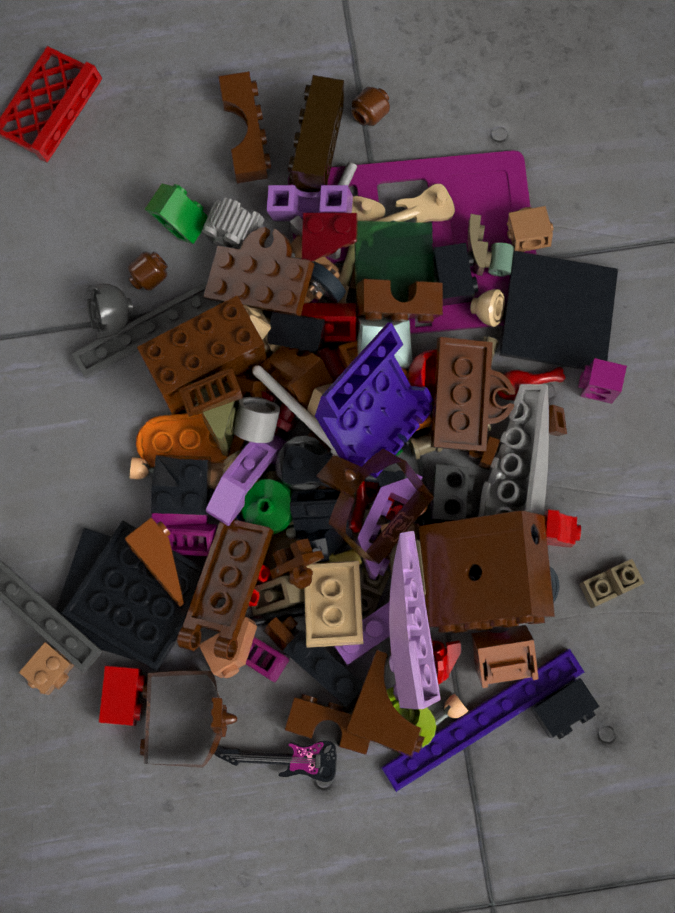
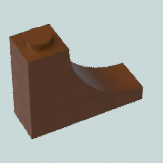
(377, 718)

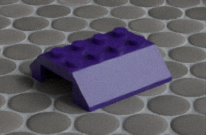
(373, 403)

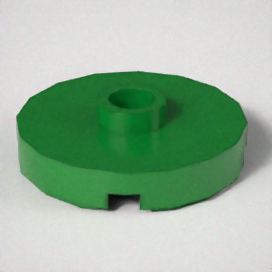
(278, 497)

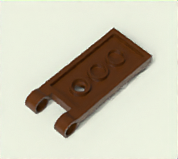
(227, 574)

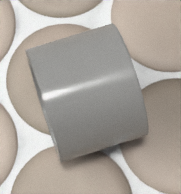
(256, 419)

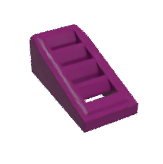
(205, 535)
(278, 665)

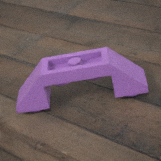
(240, 477)
(399, 491)

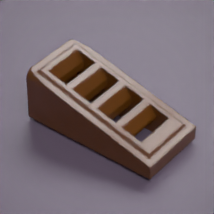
(224, 398)

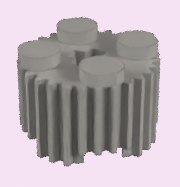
(231, 223)

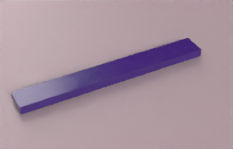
(483, 719)

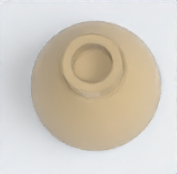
(489, 307)

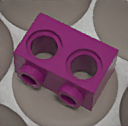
(602, 380)

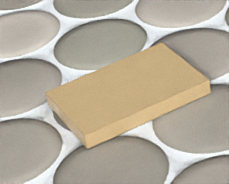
(334, 605)

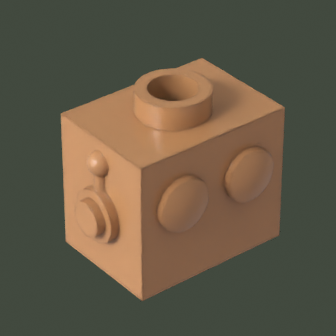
(530, 229)
(47, 669)

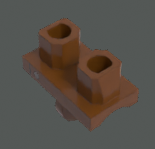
(296, 567)

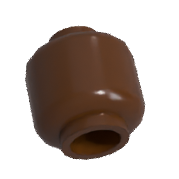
(370, 106)
(147, 271)

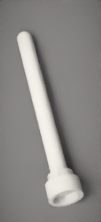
(292, 404)

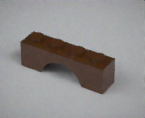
(238, 98)

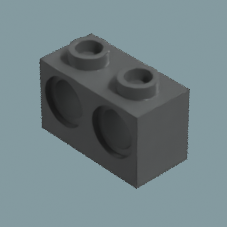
(444, 494)

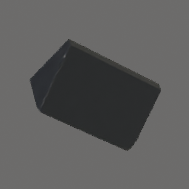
(296, 332)

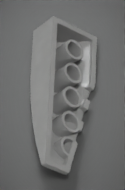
(522, 461)

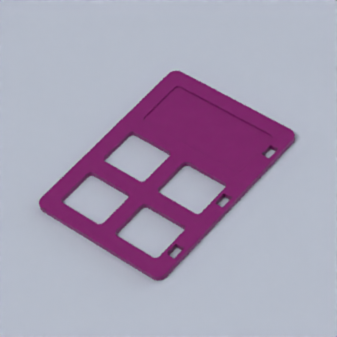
(478, 185)

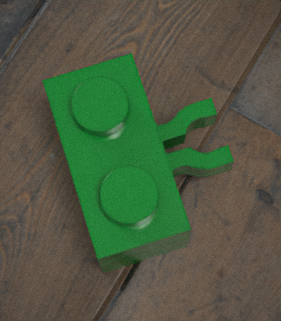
(177, 212)

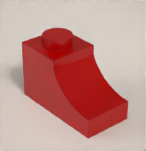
(561, 529)

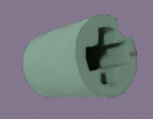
(501, 259)

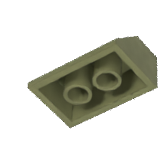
(220, 419)

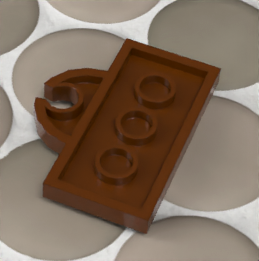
(260, 275)
(466, 395)

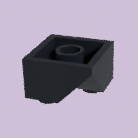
(181, 485)

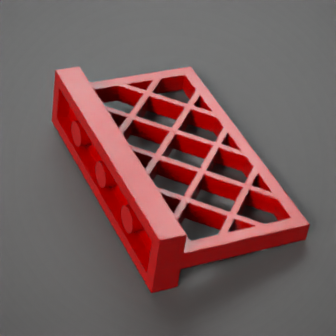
(63, 110)

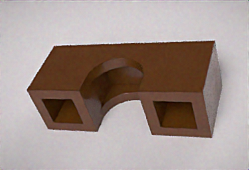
(376, 301)
(307, 714)

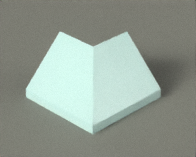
(369, 329)

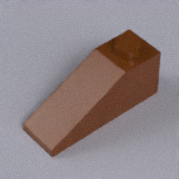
(154, 550)

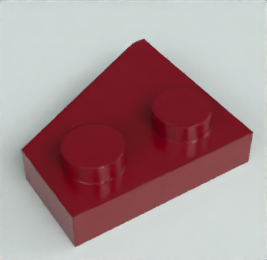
(327, 233)

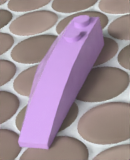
(409, 631)

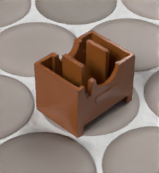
(297, 372)
(504, 655)

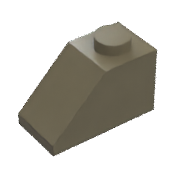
(277, 595)

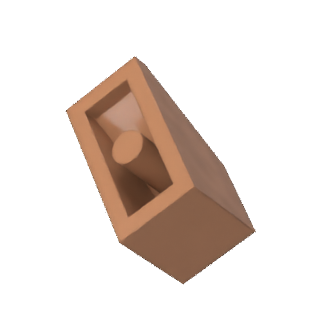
(229, 668)

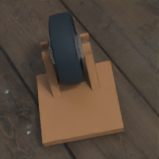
(324, 277)

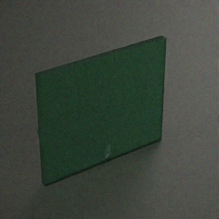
(394, 253)

